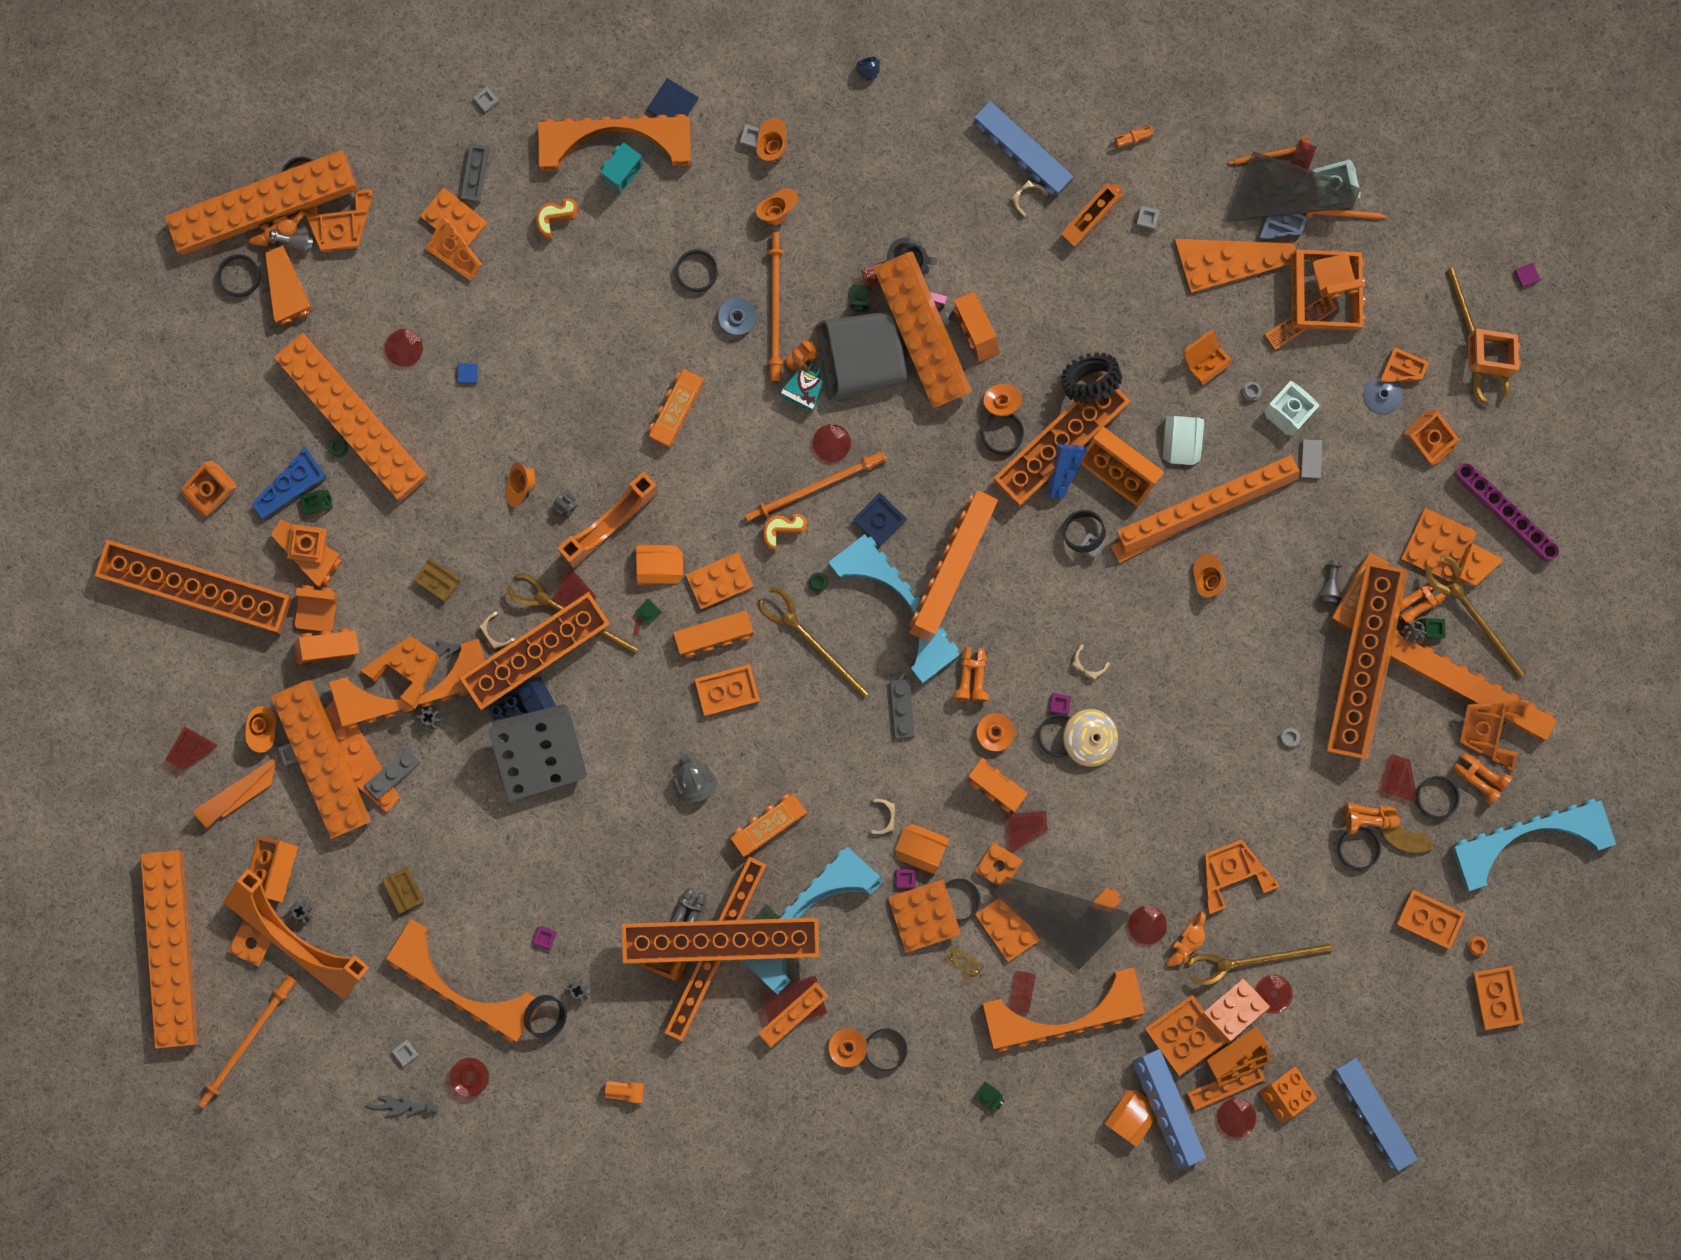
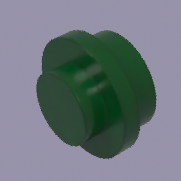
(338, 447)
(818, 582)

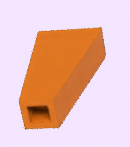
(1093, 213)
(285, 287)
(317, 572)

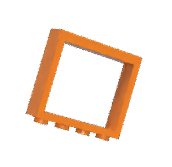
(1297, 291)

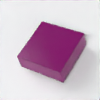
(1527, 275)
(1060, 704)
(905, 878)
(544, 937)

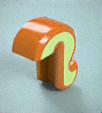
(553, 212)
(780, 524)

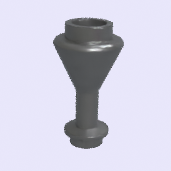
(300, 242)
(1331, 591)

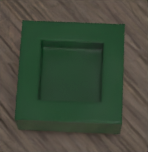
(648, 612)

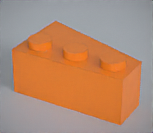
(976, 326)
(325, 646)
(996, 786)
(1240, 1057)

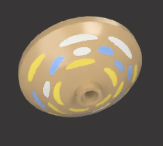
(1079, 737)

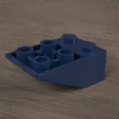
(524, 699)

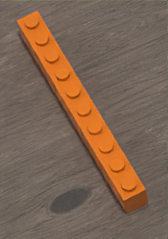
(1208, 504)
(1468, 686)
(706, 970)

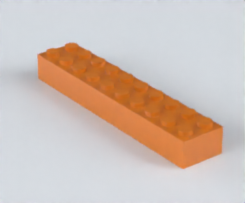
(261, 202)
(351, 417)
(193, 587)
(1367, 660)
(720, 940)
(169, 949)

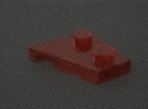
(571, 588)
(189, 748)
(1399, 779)
(1025, 827)

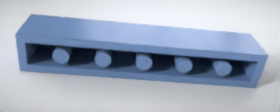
(1023, 149)
(1169, 1109)
(1376, 1115)

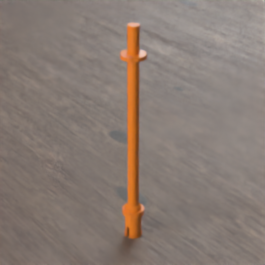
(775, 362)
(866, 464)
(279, 995)

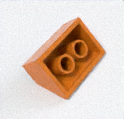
(273, 864)

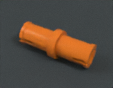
(1133, 136)

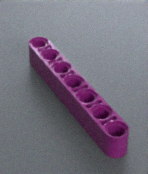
(1516, 514)

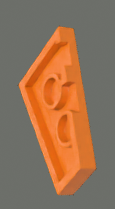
(453, 250)

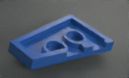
(1065, 469)

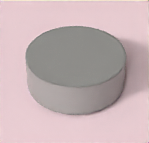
(1290, 737)

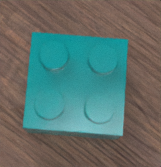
(621, 167)

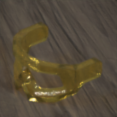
(955, 952)

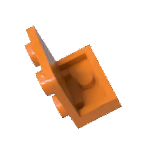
(1335, 276)
(1206, 358)
(315, 608)
(1288, 1095)

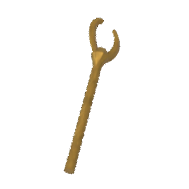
(1470, 327)
(1457, 591)
(544, 599)
(790, 620)
(1225, 965)

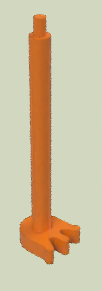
(1274, 154)
(1346, 213)

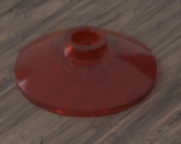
(1283, 988)
(459, 1074)

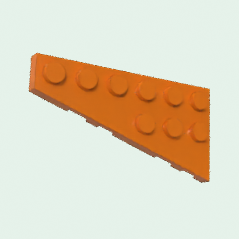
(1221, 262)
(359, 757)

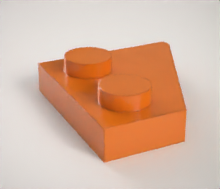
(1404, 367)
(1477, 565)

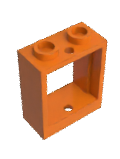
(1476, 352)

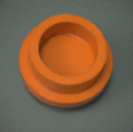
(1477, 945)

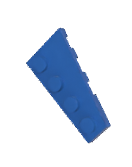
(293, 482)

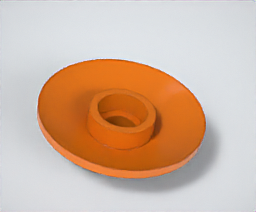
(1002, 393)
(1003, 725)
(838, 1050)

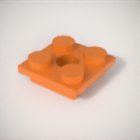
(315, 551)
(996, 853)
(239, 944)

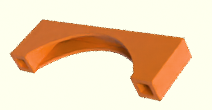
(561, 137)
(358, 705)
(251, 904)
(413, 956)
(1120, 1002)

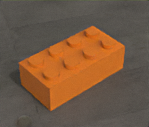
(1121, 466)

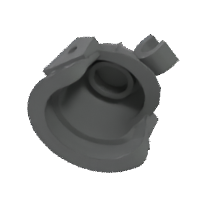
(906, 245)
(694, 781)

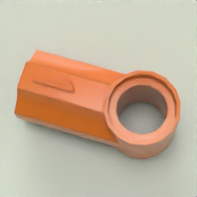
(627, 1091)

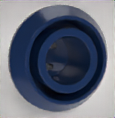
(868, 67)

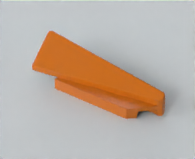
(236, 795)

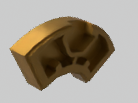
(1407, 841)

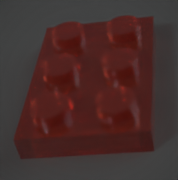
(775, 1004)

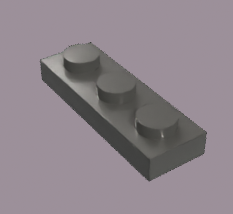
(475, 173)
(902, 709)
(391, 774)

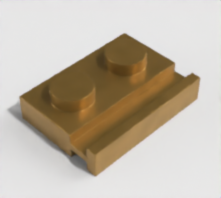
(437, 580)
(403, 890)

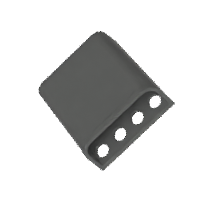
(864, 354)
(539, 750)

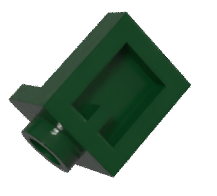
(860, 297)
(316, 501)
(1434, 627)
(990, 1097)

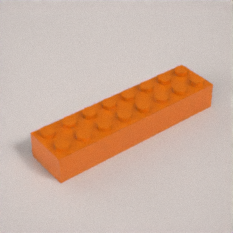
(922, 329)
(1073, 427)
(952, 568)
(534, 651)
(321, 759)

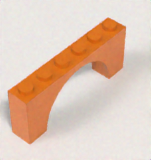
(581, 545)

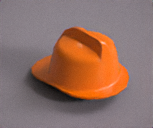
(772, 139)
(776, 207)
(519, 483)
(1209, 575)
(260, 729)

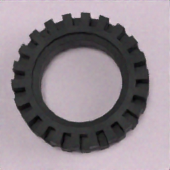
(1096, 389)

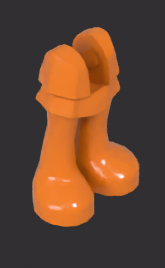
(804, 352)
(1429, 602)
(978, 693)
(1490, 793)
(1361, 815)

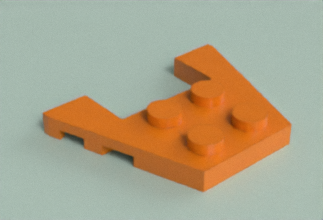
(341, 229)
(410, 661)
(1484, 726)
(1229, 866)

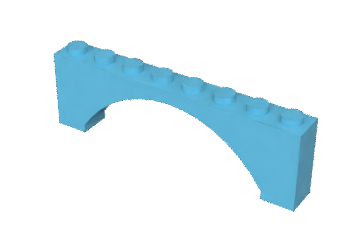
(864, 560)
(1584, 822)
(845, 874)

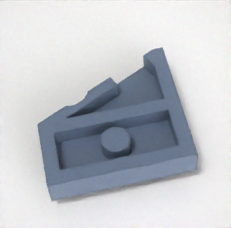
(1283, 226)

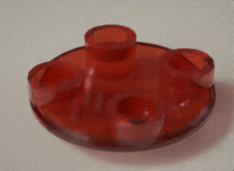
(404, 347)
(831, 442)
(1147, 925)
(1236, 1117)

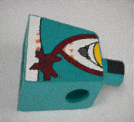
(804, 388)

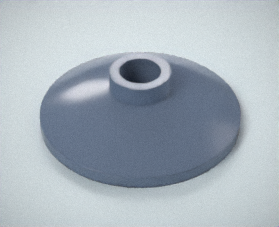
(733, 307)
(1381, 404)

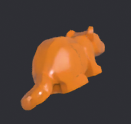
(284, 225)
(1192, 939)

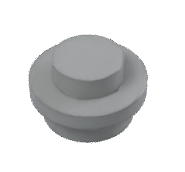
(1252, 391)

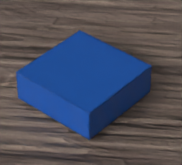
(467, 372)

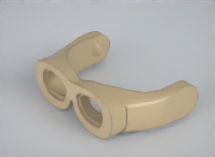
(1029, 184)
(494, 644)
(1093, 675)
(890, 828)

